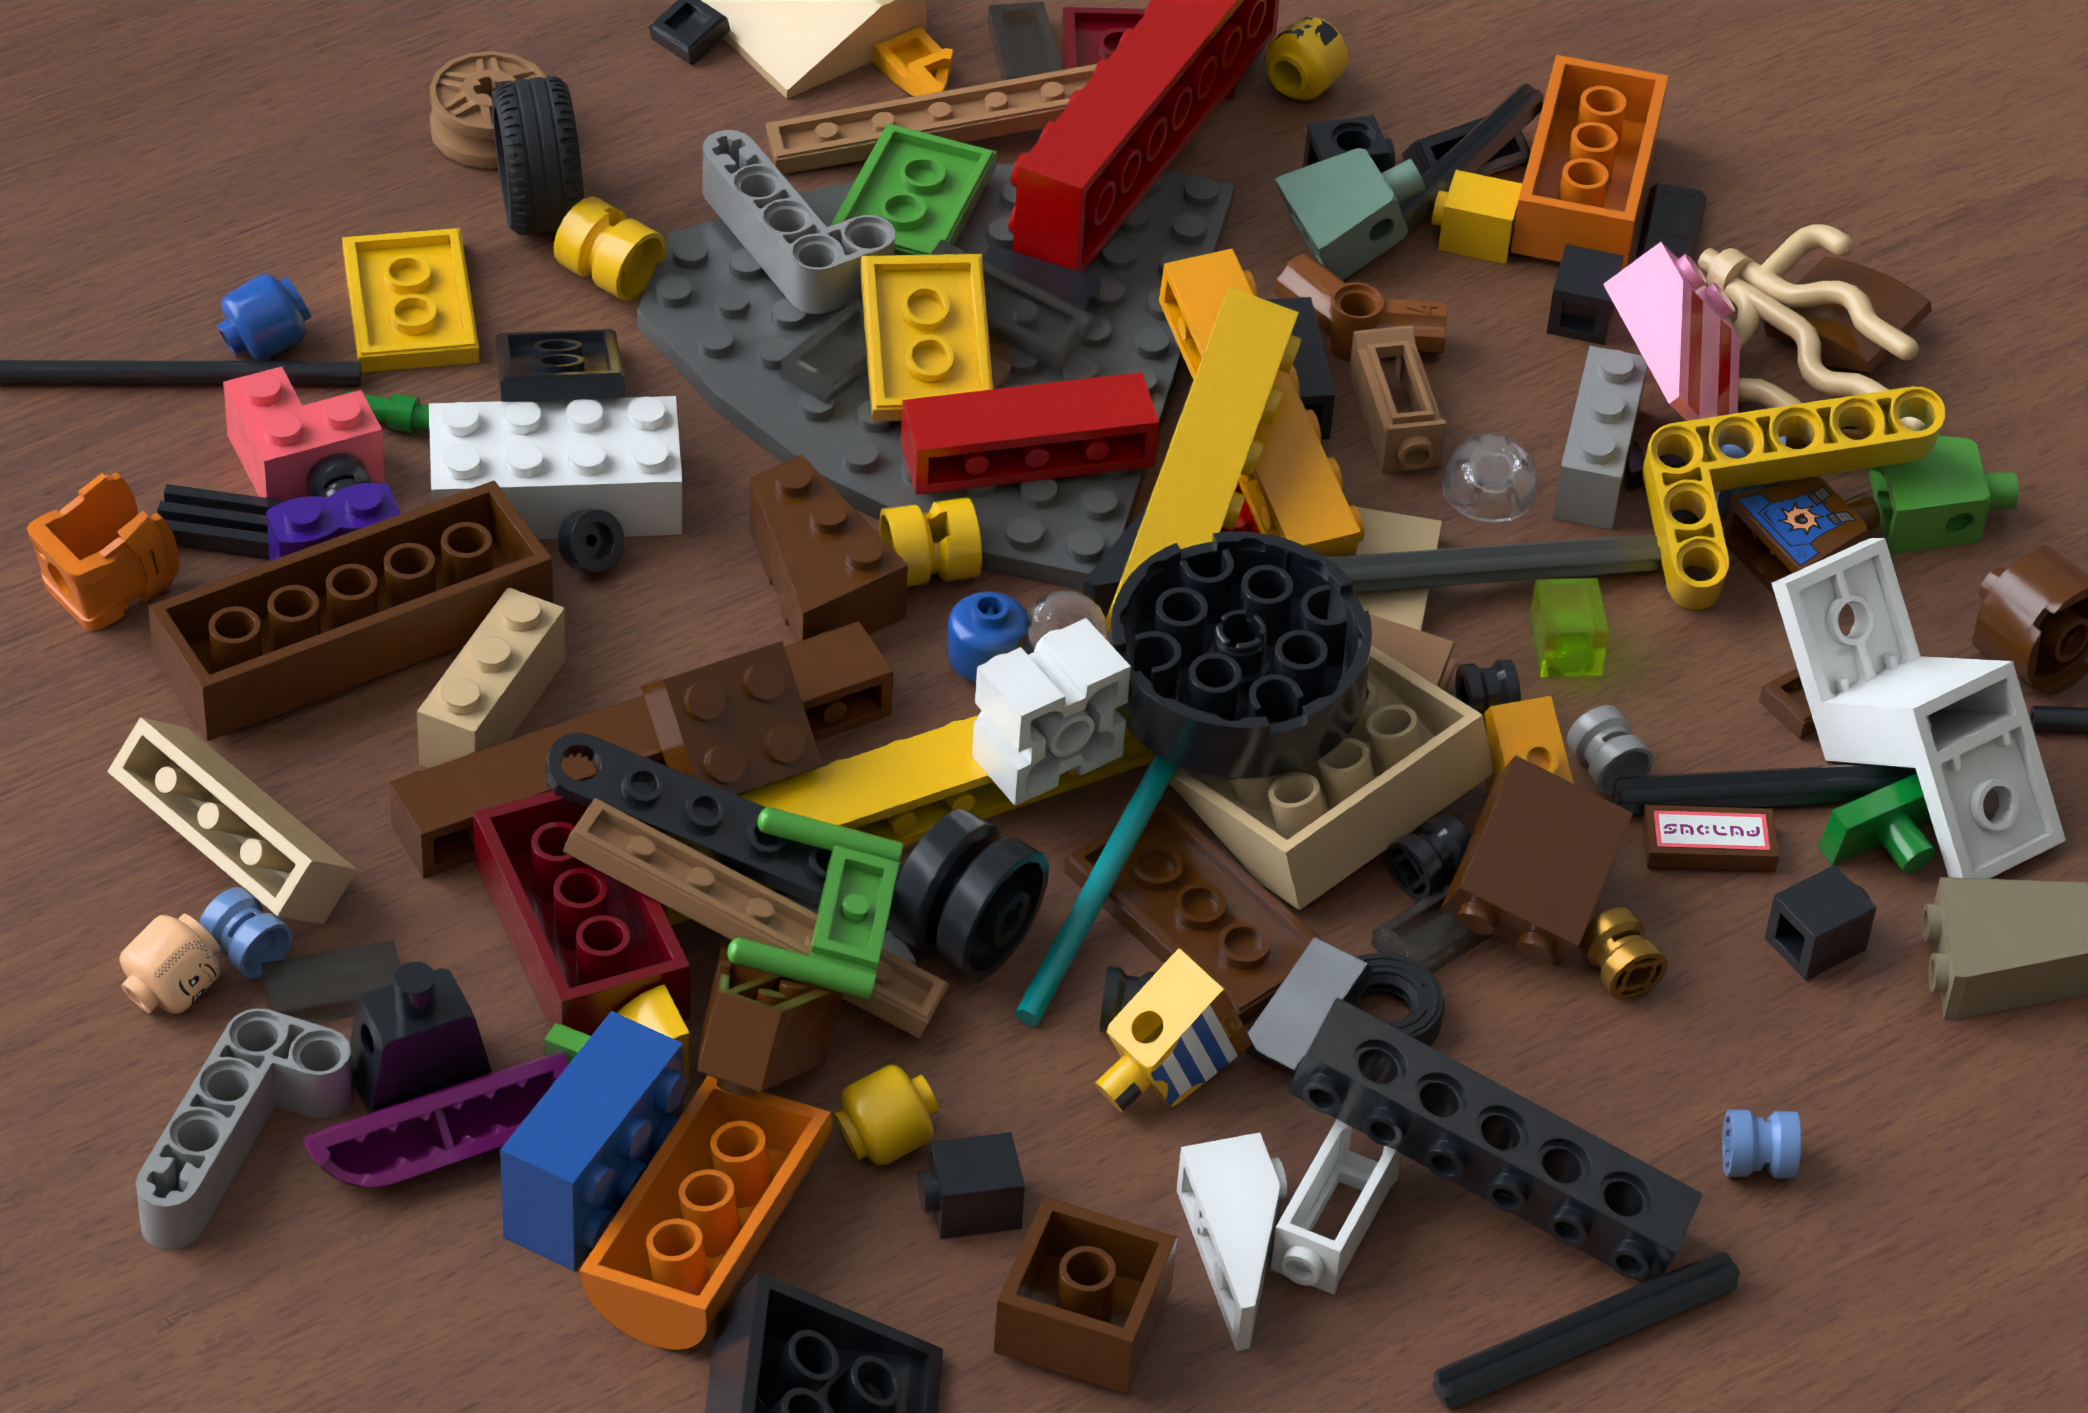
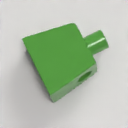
(1939, 497)

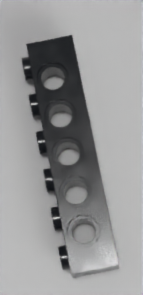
(1495, 1143)

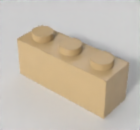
(493, 679)

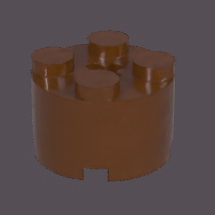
(2036, 619)

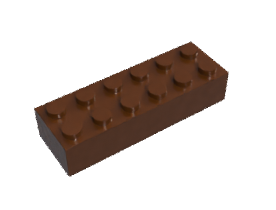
(345, 609)

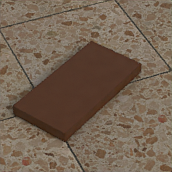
(1197, 899)

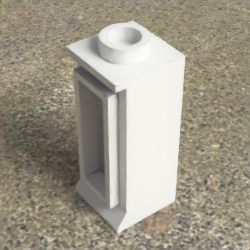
(1312, 1257)

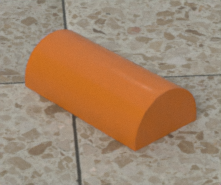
(701, 1213)

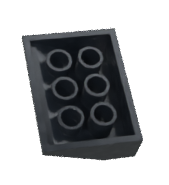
(808, 1355)

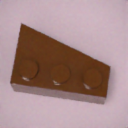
(822, 554)
(763, 1028)

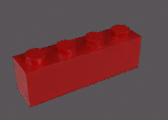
(1029, 433)

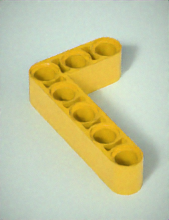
(1768, 462)

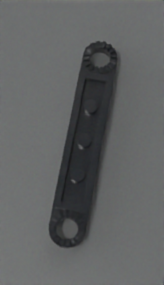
(691, 813)

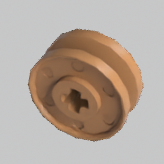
(463, 104)

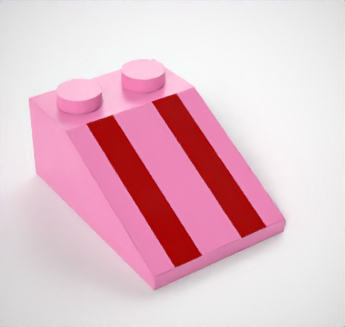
(1681, 331)

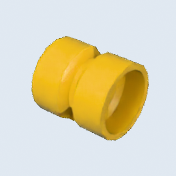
(610, 247)
(935, 541)

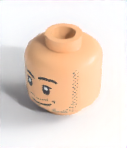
(170, 964)

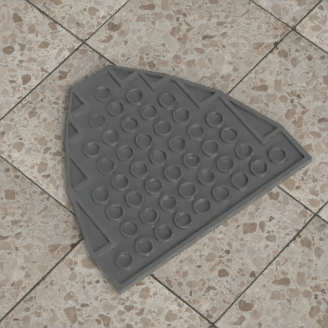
(732, 326)

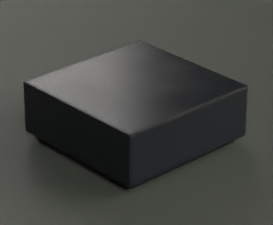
(689, 29)

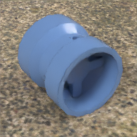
(245, 931)
(1752, 1143)

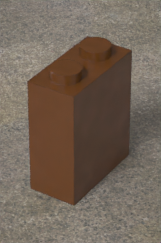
(1536, 862)

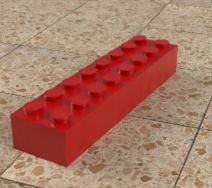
(1131, 123)

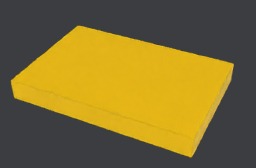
(410, 300)
(924, 328)

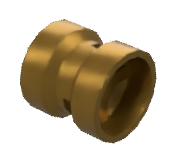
(1626, 959)

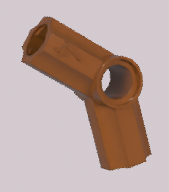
(1359, 306)

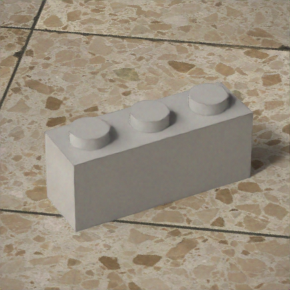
(1600, 438)

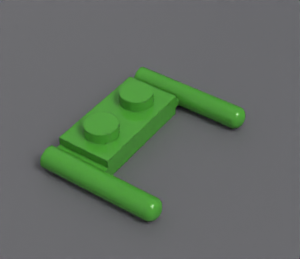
(850, 912)

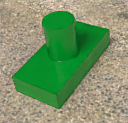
(1884, 818)

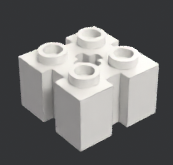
(1050, 711)

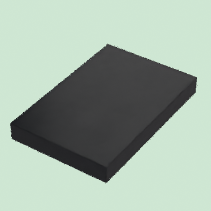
(559, 365)

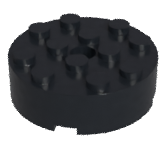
(1241, 655)

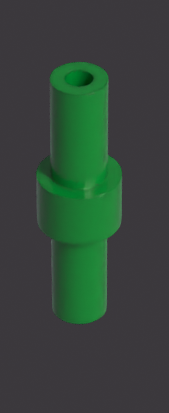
(400, 412)

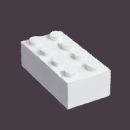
(565, 458)

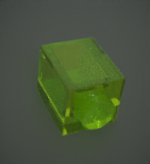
(1568, 627)

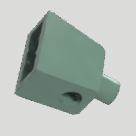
(1349, 208)

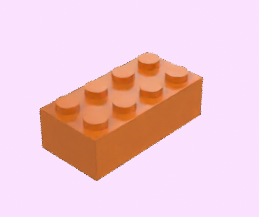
(1589, 160)

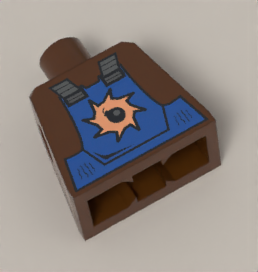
(1795, 526)

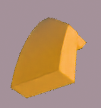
(914, 62)

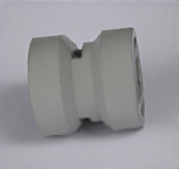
(1605, 743)

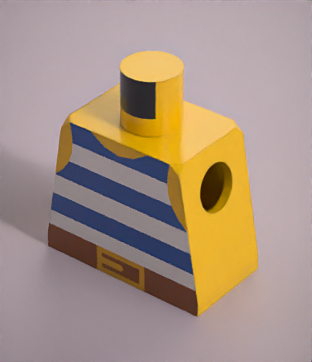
(1172, 1036)

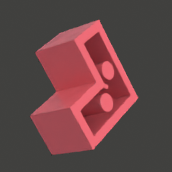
(284, 439)

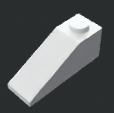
(1232, 1206)

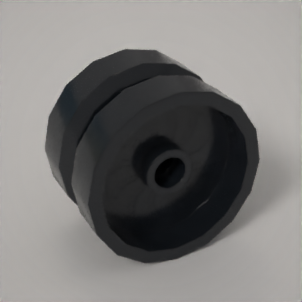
(968, 894)

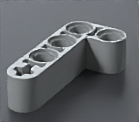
(803, 257)
(254, 1067)

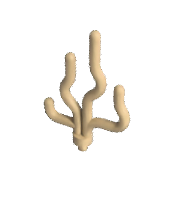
(1764, 295)

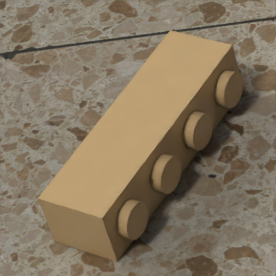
(232, 821)

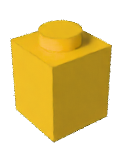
(1477, 216)

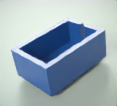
(590, 1140)

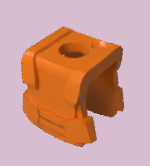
(103, 553)

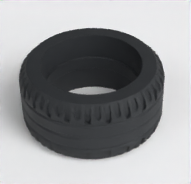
(536, 153)

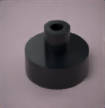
(591, 540)

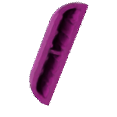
(434, 1126)

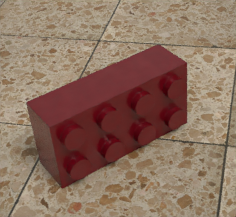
(574, 929)

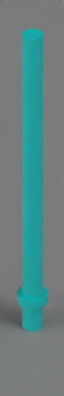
(1095, 892)

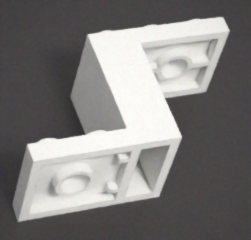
(1944, 716)

